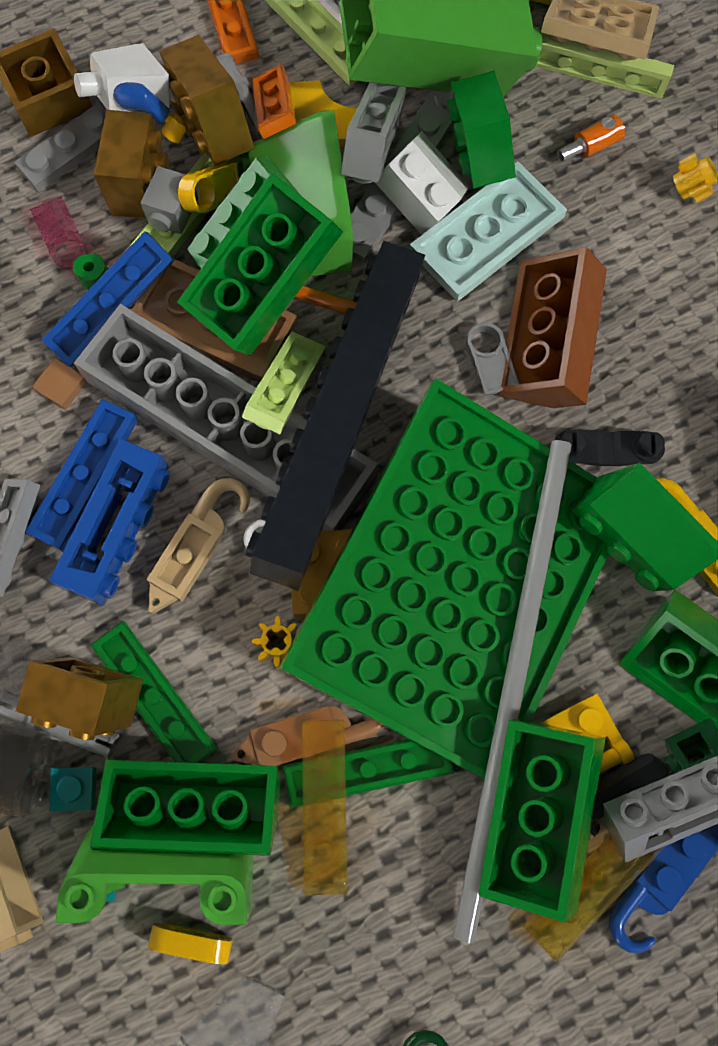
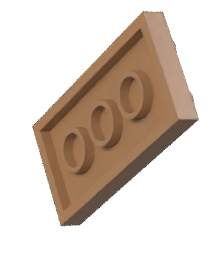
(161, 308)

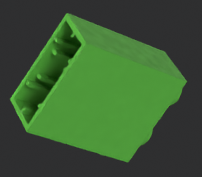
(438, 41)

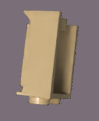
(17, 901)

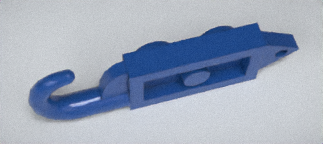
(663, 884)

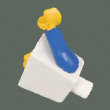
(131, 82)

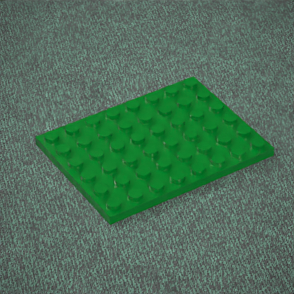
(434, 579)

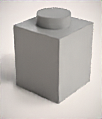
(162, 202)

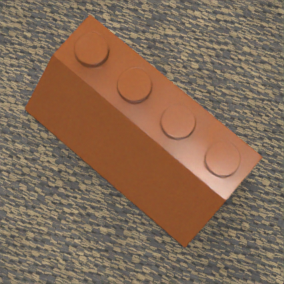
(554, 328)

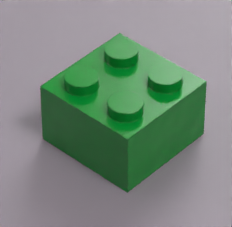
(482, 129)

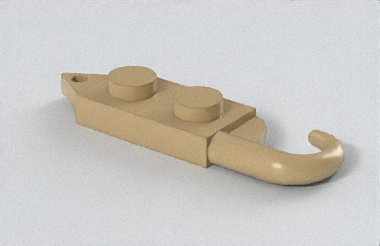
(192, 546)

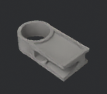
(491, 365)

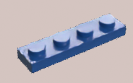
(118, 285)
(80, 474)

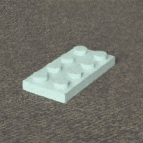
(487, 231)

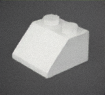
(422, 183)

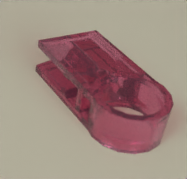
(58, 228)

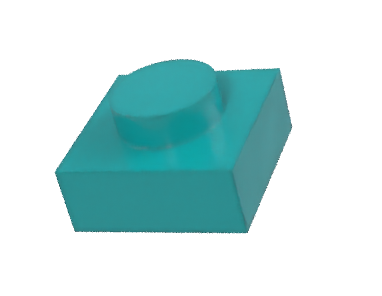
(72, 789)

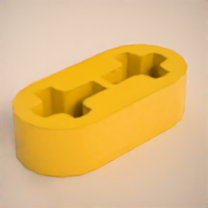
(190, 943)

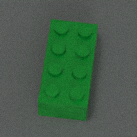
(542, 819)

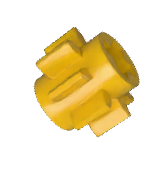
(696, 177)
(264, 641)

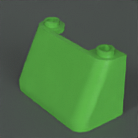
(313, 164)
(95, 873)

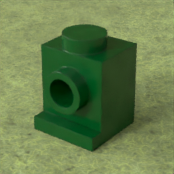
(692, 742)

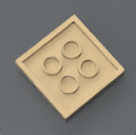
(603, 24)

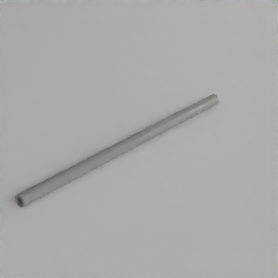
(514, 680)

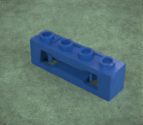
(141, 475)

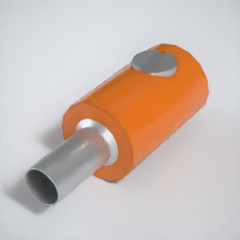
(594, 138)

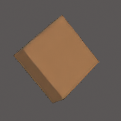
(59, 384)

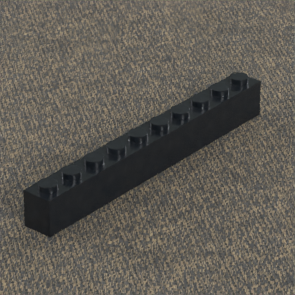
(334, 418)

